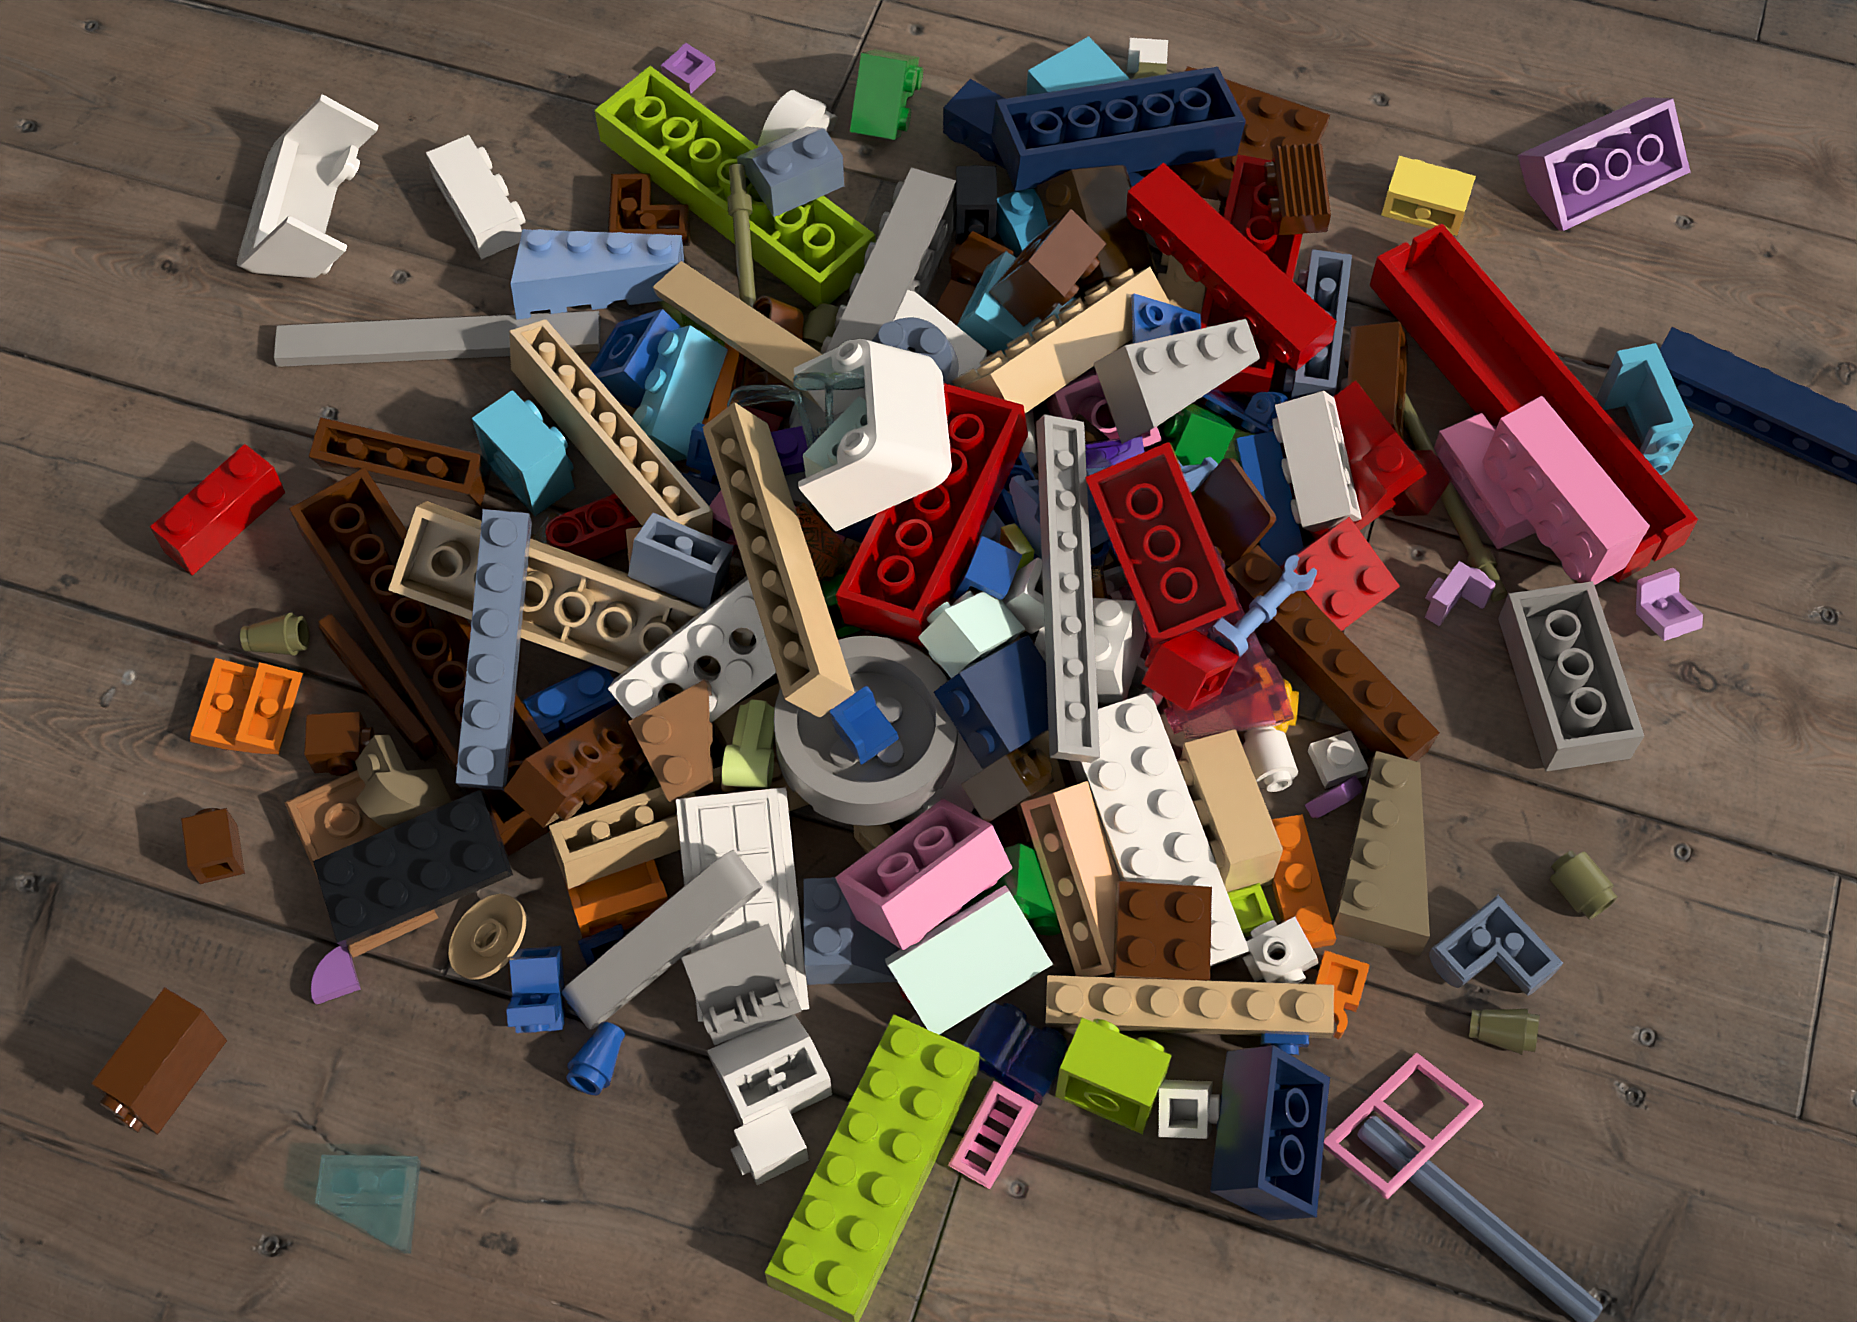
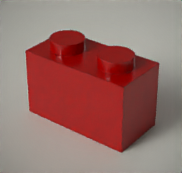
(1189, 669)

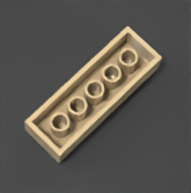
(1066, 345)

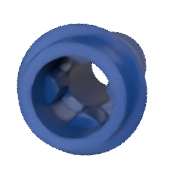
(595, 1062)

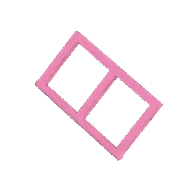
(1376, 1103)

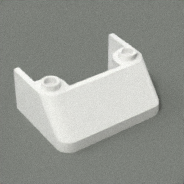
(299, 190)
(905, 436)

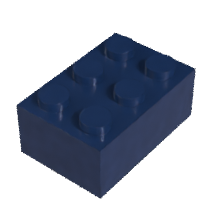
(1270, 1133)

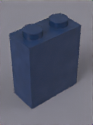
(999, 701)

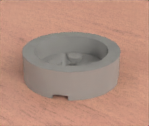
(898, 777)

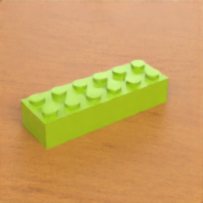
(873, 1171)

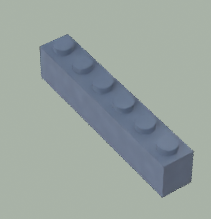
(494, 650)

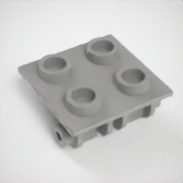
(741, 984)

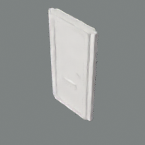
(760, 833)

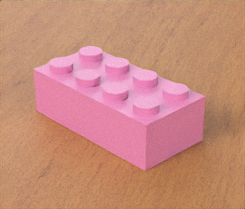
(1563, 493)

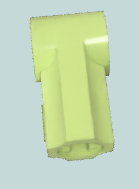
(751, 755)

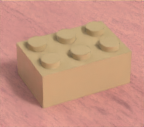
(1231, 810)

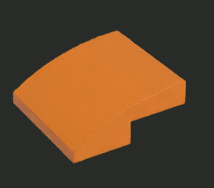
(246, 707)

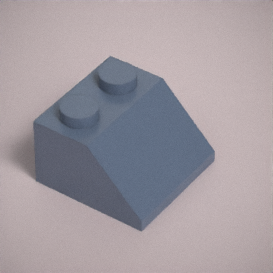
(794, 169)
(837, 944)

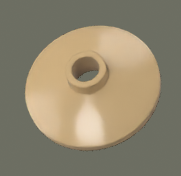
(487, 936)

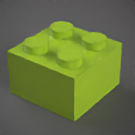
(1112, 1074)

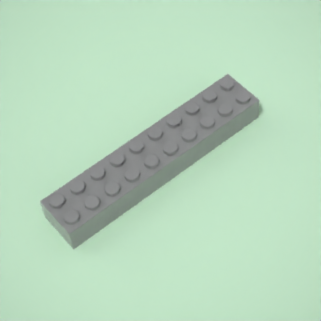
(902, 259)

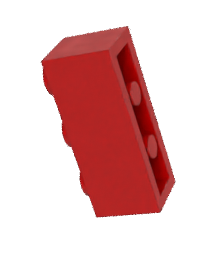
(218, 509)

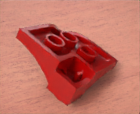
(1376, 455)

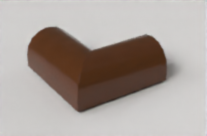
(632, 211)

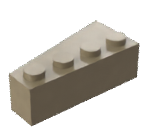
(1385, 871)

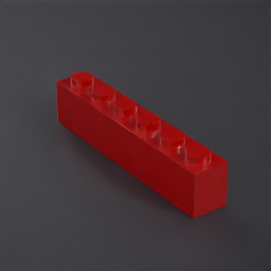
(1229, 267)

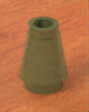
(277, 635)
(1506, 1028)

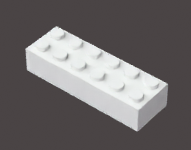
(1152, 815)

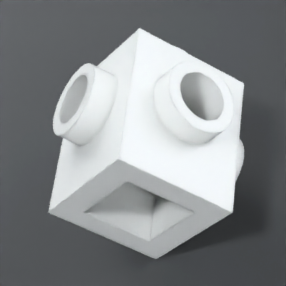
(1282, 937)

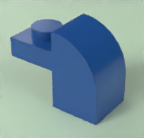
(537, 990)

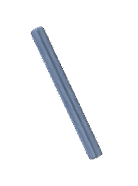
(1482, 1223)

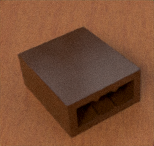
(158, 1063)

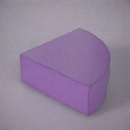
(1334, 797)
(334, 976)

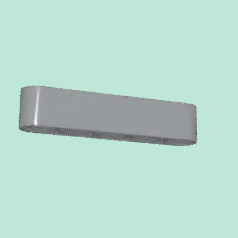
(661, 939)

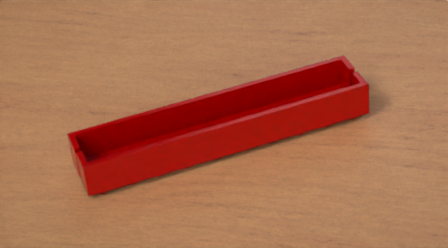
(1505, 364)

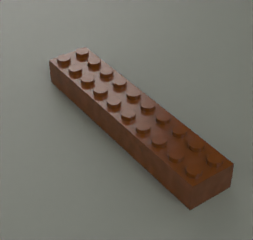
(421, 645)

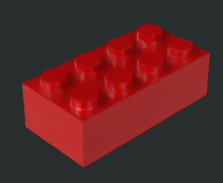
(1162, 543)

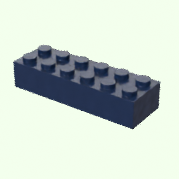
(1118, 123)

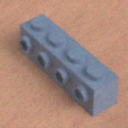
(1327, 285)

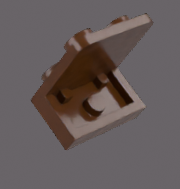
(1233, 511)

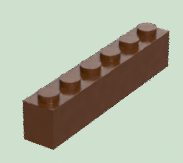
(1333, 665)

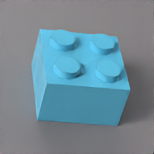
(524, 452)

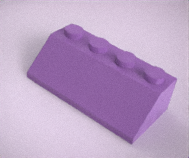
(1606, 162)

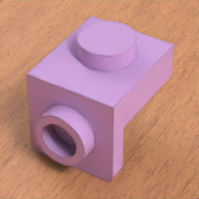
(1461, 582)
(1665, 607)

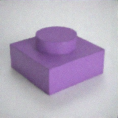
(688, 68)

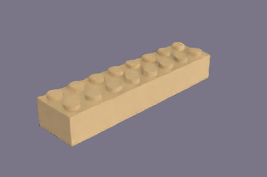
(567, 598)

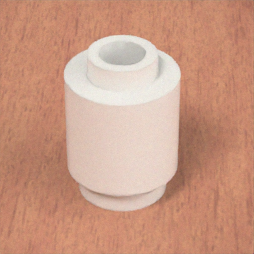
(1270, 758)

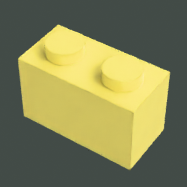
(1428, 195)

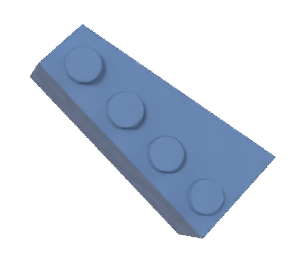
(589, 268)

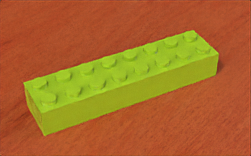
(689, 156)

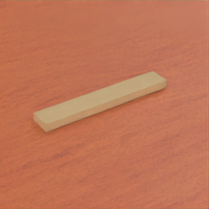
(735, 323)

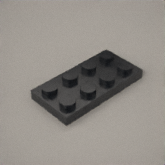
(412, 868)

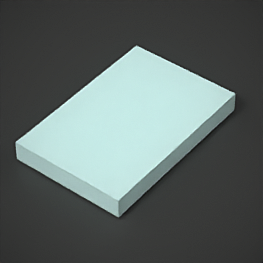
(969, 961)

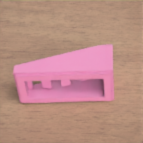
(1017, 1127)

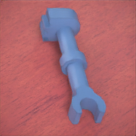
(1261, 609)

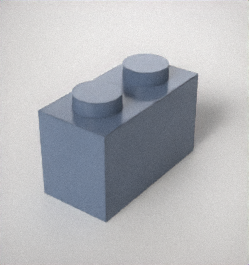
(680, 560)

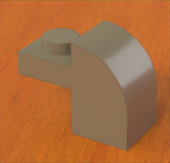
(391, 791)

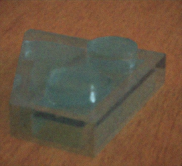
(372, 1194)

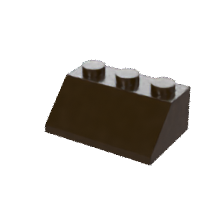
(1101, 202)

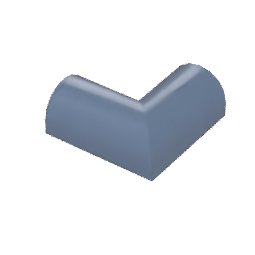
(1496, 936)

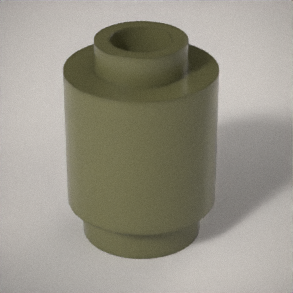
(819, 325)
(1582, 884)

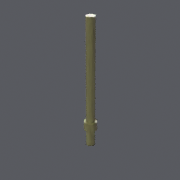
(740, 208)
(1479, 556)

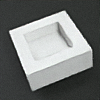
(1337, 759)

